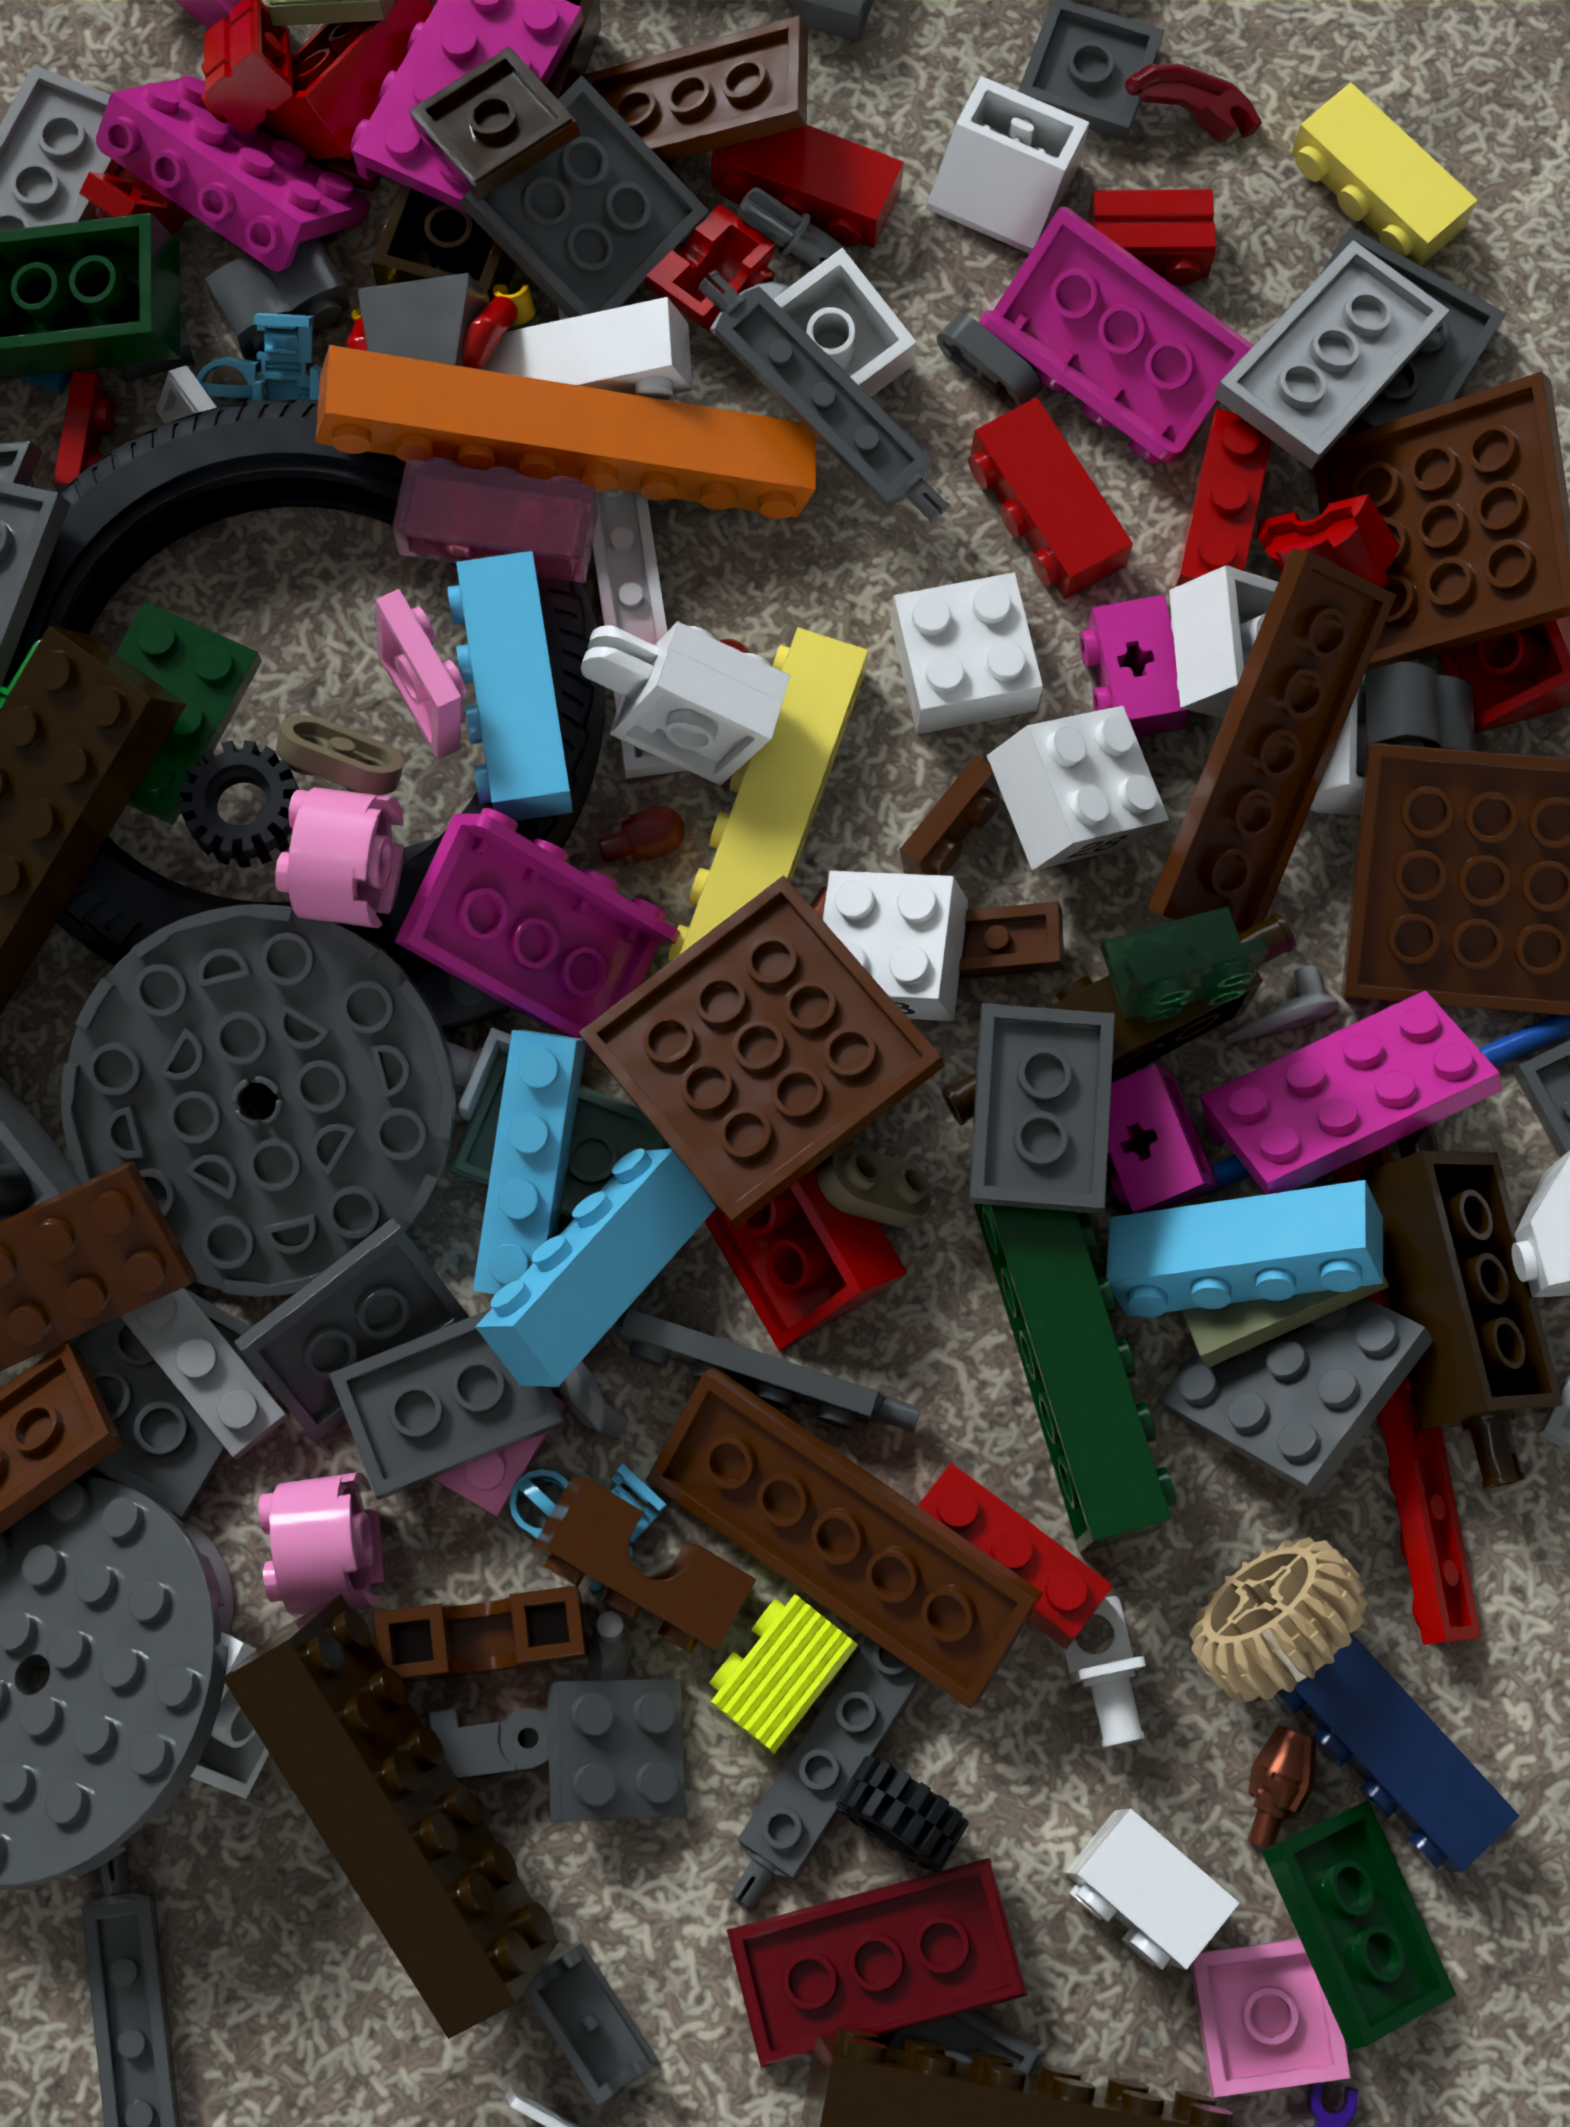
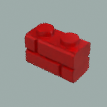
(246, 66)
(1160, 228)

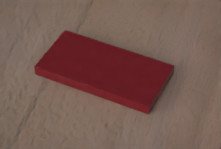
(877, 1961)

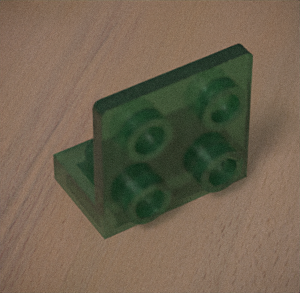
(1180, 964)

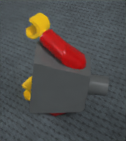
(438, 319)

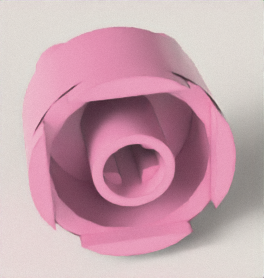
(341, 856)
(321, 1543)

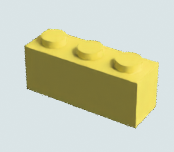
(1382, 176)

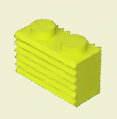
(782, 1672)

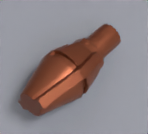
(1280, 1782)

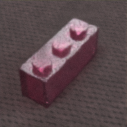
(478, 514)

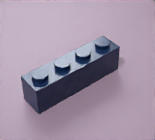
(1402, 1758)

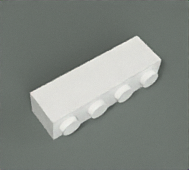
(620, 349)

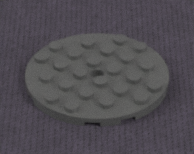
(281, 1005)
(134, 1684)

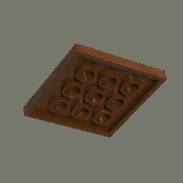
(1476, 515)
(1462, 880)
(761, 1050)

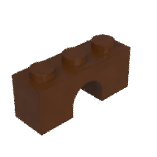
(591, 1540)
(484, 1636)

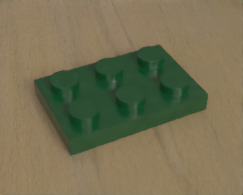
(202, 672)
(1358, 1925)

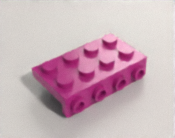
(440, 51)
(236, 182)
(1116, 338)
(531, 924)
(1349, 1094)

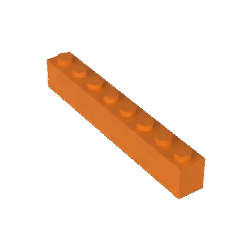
(565, 430)

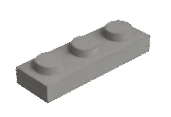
(206, 1371)

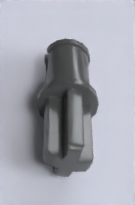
(788, 229)

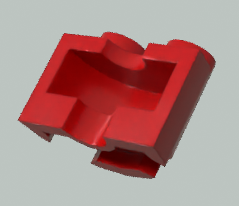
(718, 244)
(1345, 534)

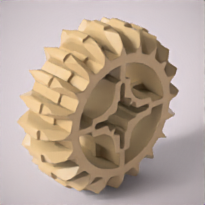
(1278, 1619)

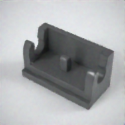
(590, 2024)

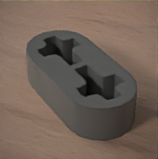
(989, 361)

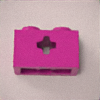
(1143, 635)
(1178, 1159)

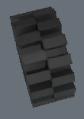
(218, 774)
(902, 1813)

